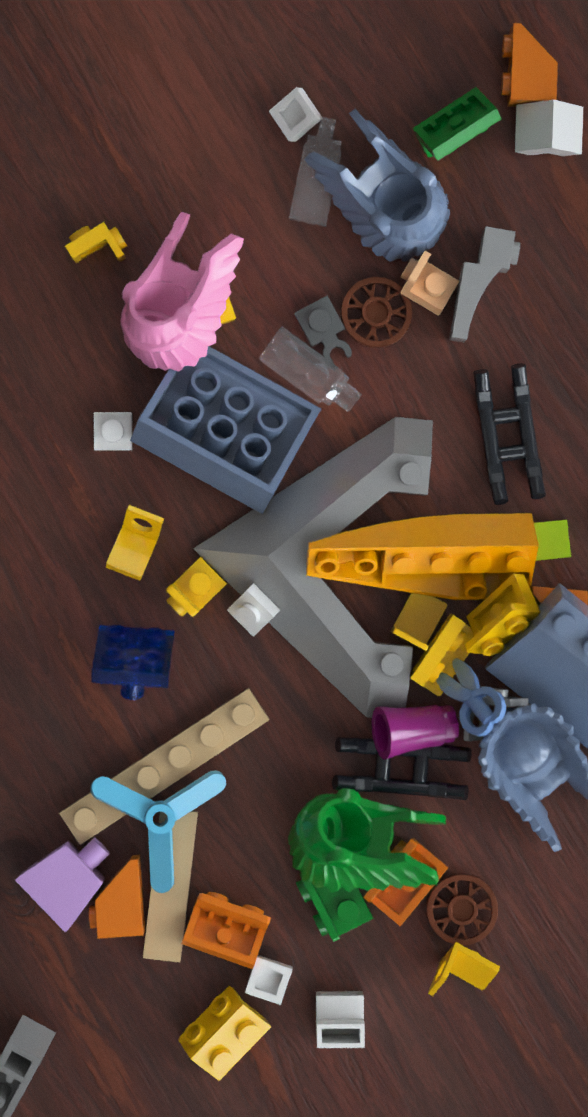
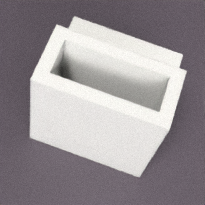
(549, 128)
(340, 1019)

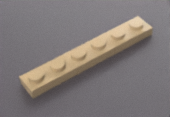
(170, 762)

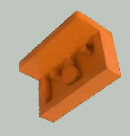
(401, 903)
(226, 929)

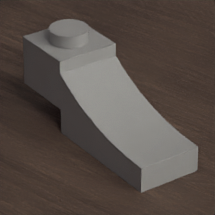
(495, 256)

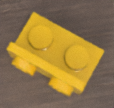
(438, 658)

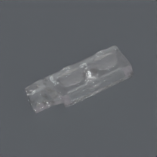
(310, 200)
(308, 370)

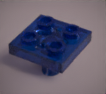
(133, 658)

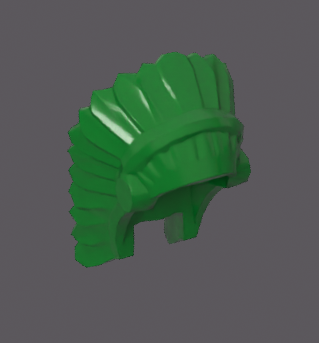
(348, 841)

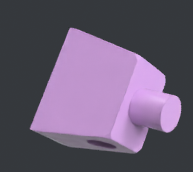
(65, 880)

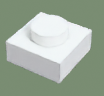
(295, 114)
(113, 431)
(253, 609)
(268, 980)

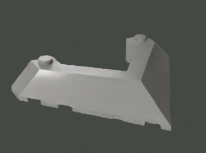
(274, 549)

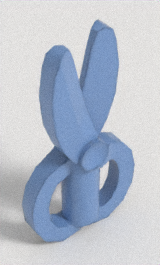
(471, 695)

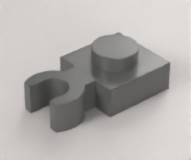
(321, 325)

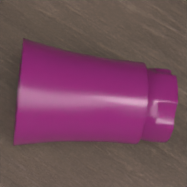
(412, 728)

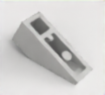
(21, 1061)

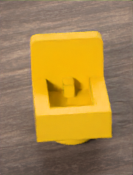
(88, 241)

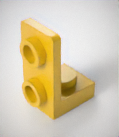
(194, 588)

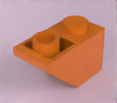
(530, 69)

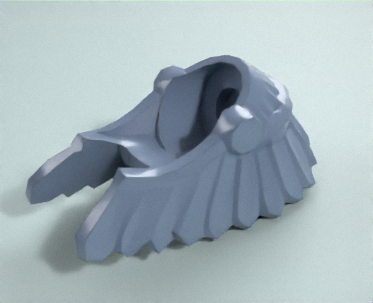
(393, 201)
(529, 759)

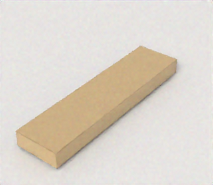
(169, 909)

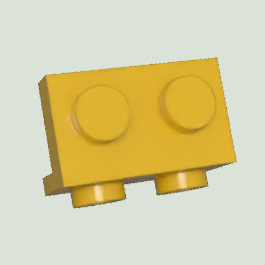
(501, 616)
(223, 1033)

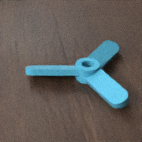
(159, 833)

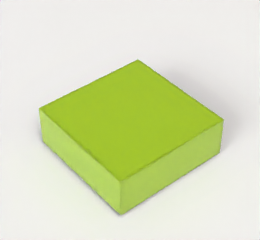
(552, 540)

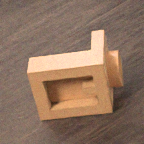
(427, 284)

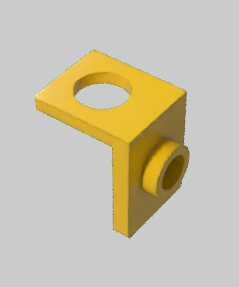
(134, 543)
(419, 619)
(465, 965)

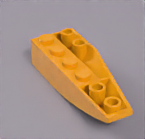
(431, 555)

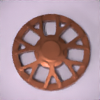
(376, 312)
(462, 909)

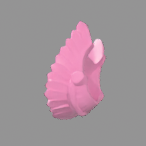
(175, 309)

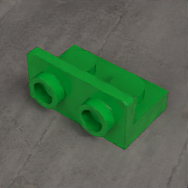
(456, 124)
(337, 910)

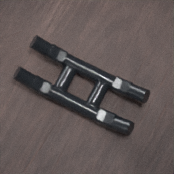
(523, 415)
(417, 786)

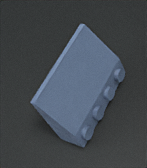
(226, 427)
(551, 660)

